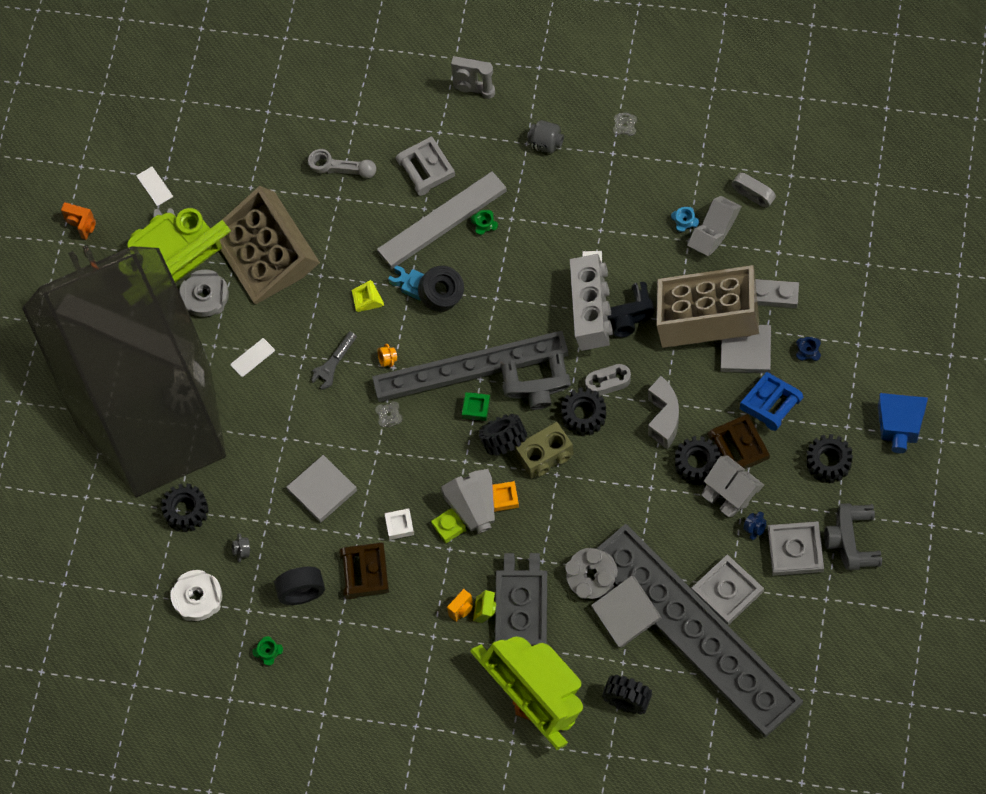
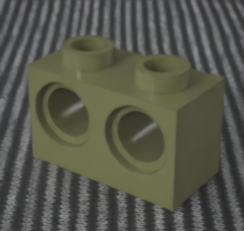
(540, 446)

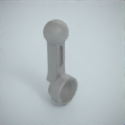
(364, 168)

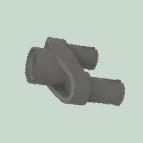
(536, 390)
(843, 537)

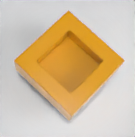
(505, 496)
(460, 605)

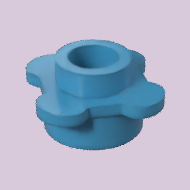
(684, 212)

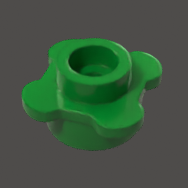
(484, 215)
(263, 645)

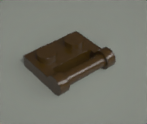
(745, 440)
(372, 570)

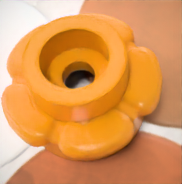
(387, 356)

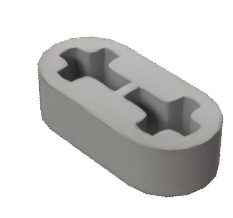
(753, 190)
(608, 379)

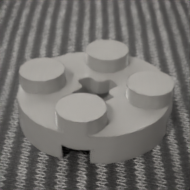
(209, 305)
(604, 578)

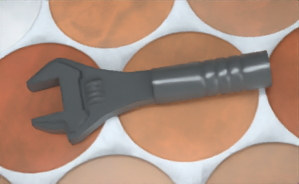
(327, 370)

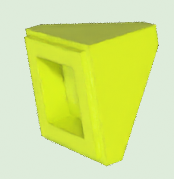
(366, 297)

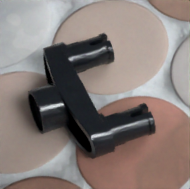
(626, 315)

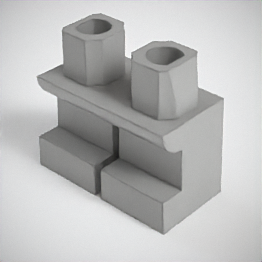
(732, 483)

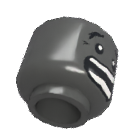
(545, 136)

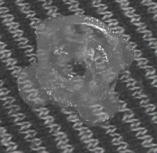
(624, 118)
(393, 419)

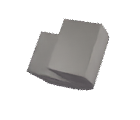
(715, 226)
(665, 424)

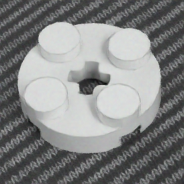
(208, 603)

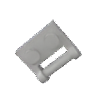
(466, 76)
(431, 160)

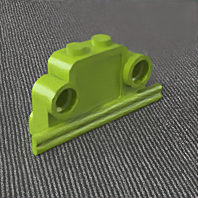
(182, 240)
(536, 683)

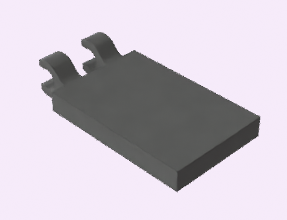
(521, 601)

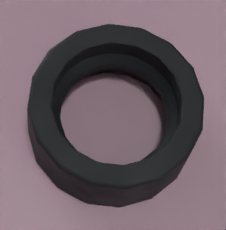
(299, 585)

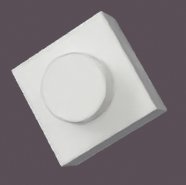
(399, 524)

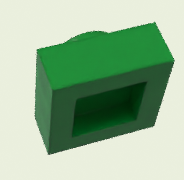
(476, 406)

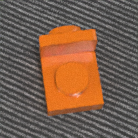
(79, 217)

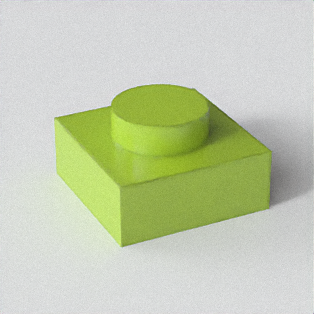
(448, 525)
(484, 606)

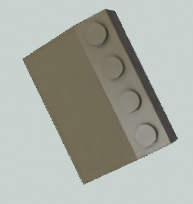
(265, 245)
(707, 306)

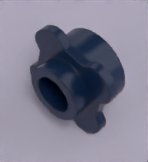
(808, 342)
(755, 524)

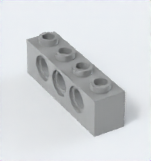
(590, 302)

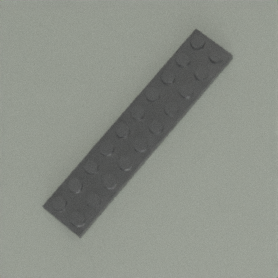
(704, 636)

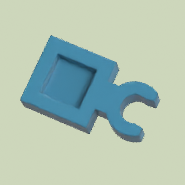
(408, 281)

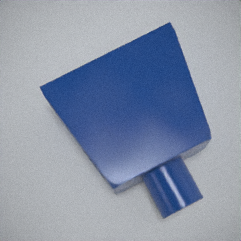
(900, 419)

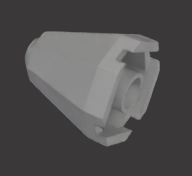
(472, 499)

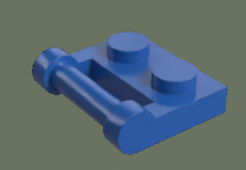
(765, 395)

